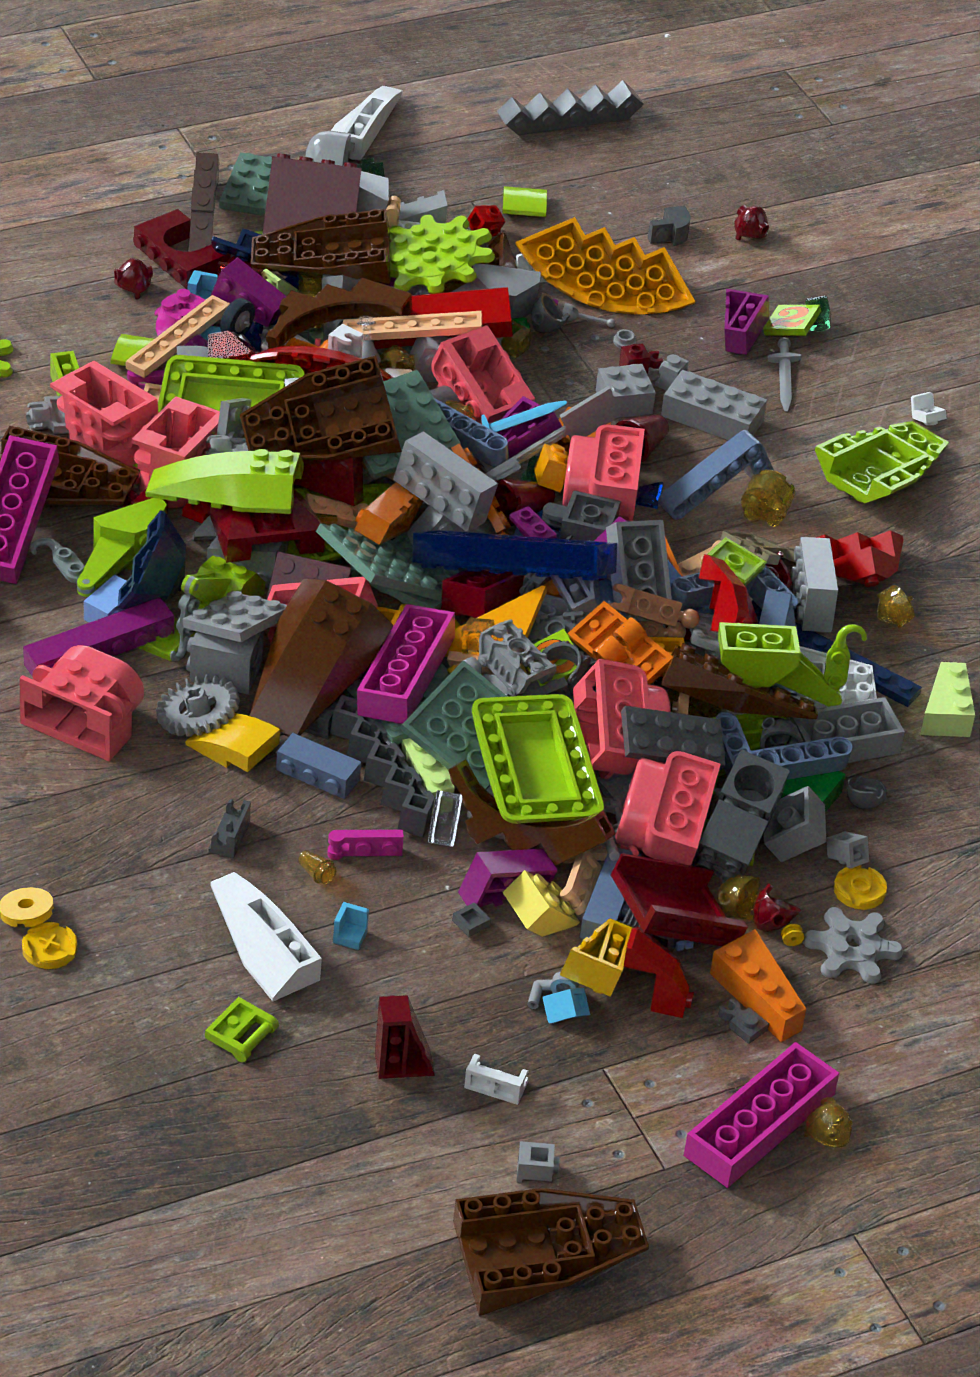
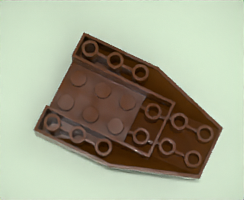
(329, 245)
(326, 415)
(82, 473)
(715, 684)
(541, 1241)

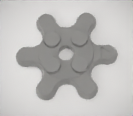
(842, 955)

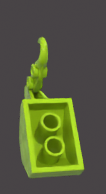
(773, 656)

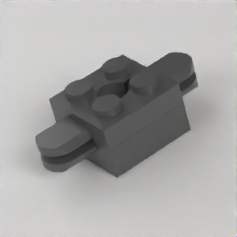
(583, 517)

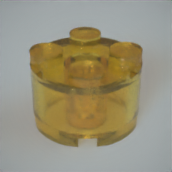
(767, 497)

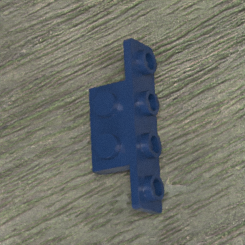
(241, 249)

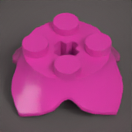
(174, 308)

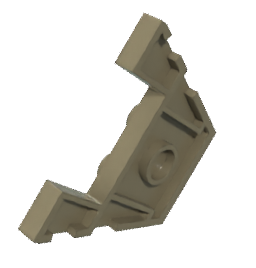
(760, 546)

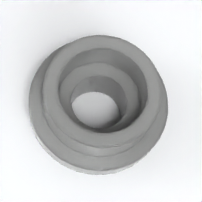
(623, 338)

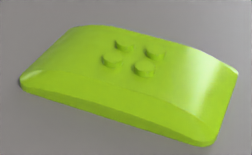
(219, 379)
(536, 758)

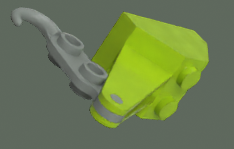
(116, 542)
(212, 583)

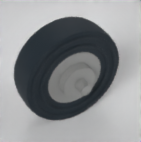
(238, 317)

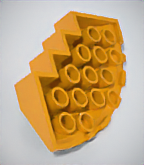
(606, 274)

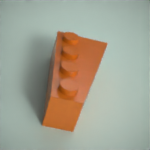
(388, 514)
(758, 983)

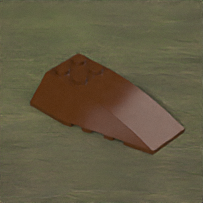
(316, 654)

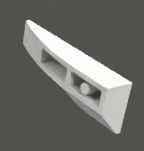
(368, 119)
(266, 938)

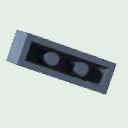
(318, 765)

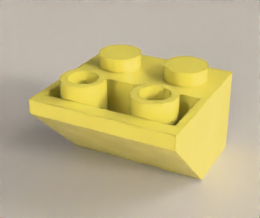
(540, 904)

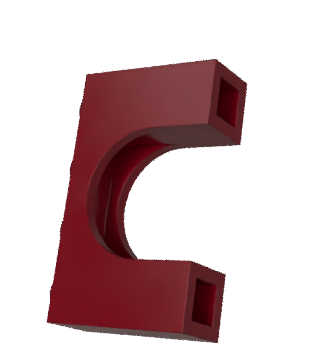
(160, 233)

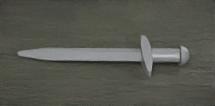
(785, 359)

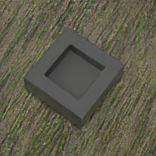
(471, 919)

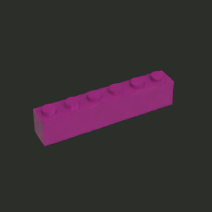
(109, 634)

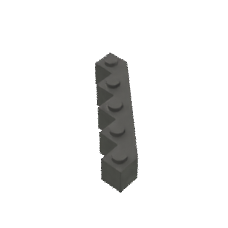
(570, 110)
(384, 766)

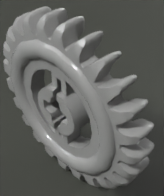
(198, 699)

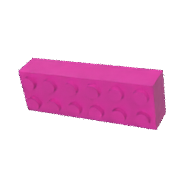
(24, 484)
(406, 664)
(760, 1114)

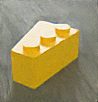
(599, 958)

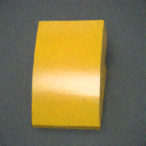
(239, 742)

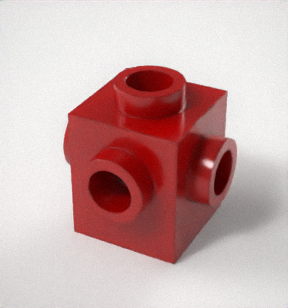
(486, 217)

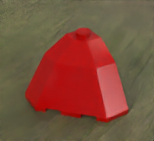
(866, 558)
(729, 594)
(671, 986)

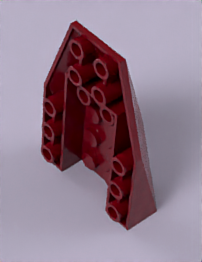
(241, 530)

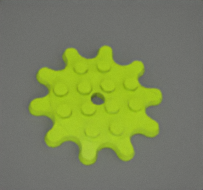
(436, 253)

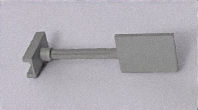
(579, 420)

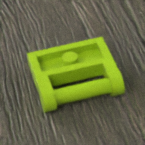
(235, 1023)

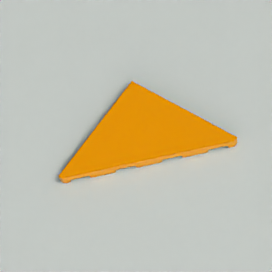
(521, 610)

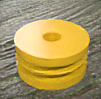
(792, 935)

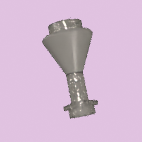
(368, 346)

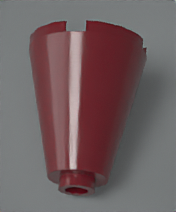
(655, 428)
(518, 494)

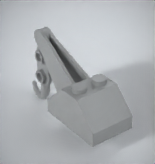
(521, 284)

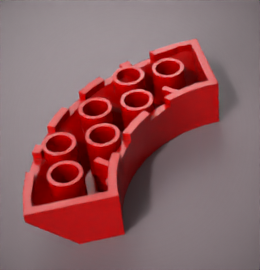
(308, 358)

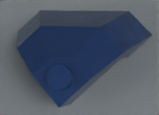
(157, 566)

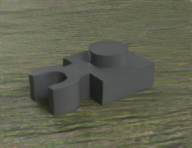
(744, 1023)

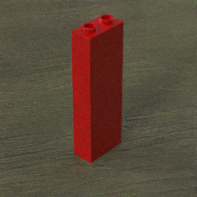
(492, 302)

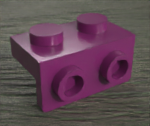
(531, 524)

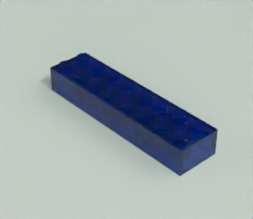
(515, 554)

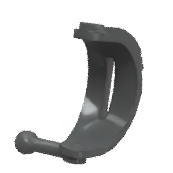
(567, 651)

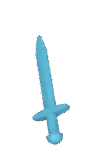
(523, 416)

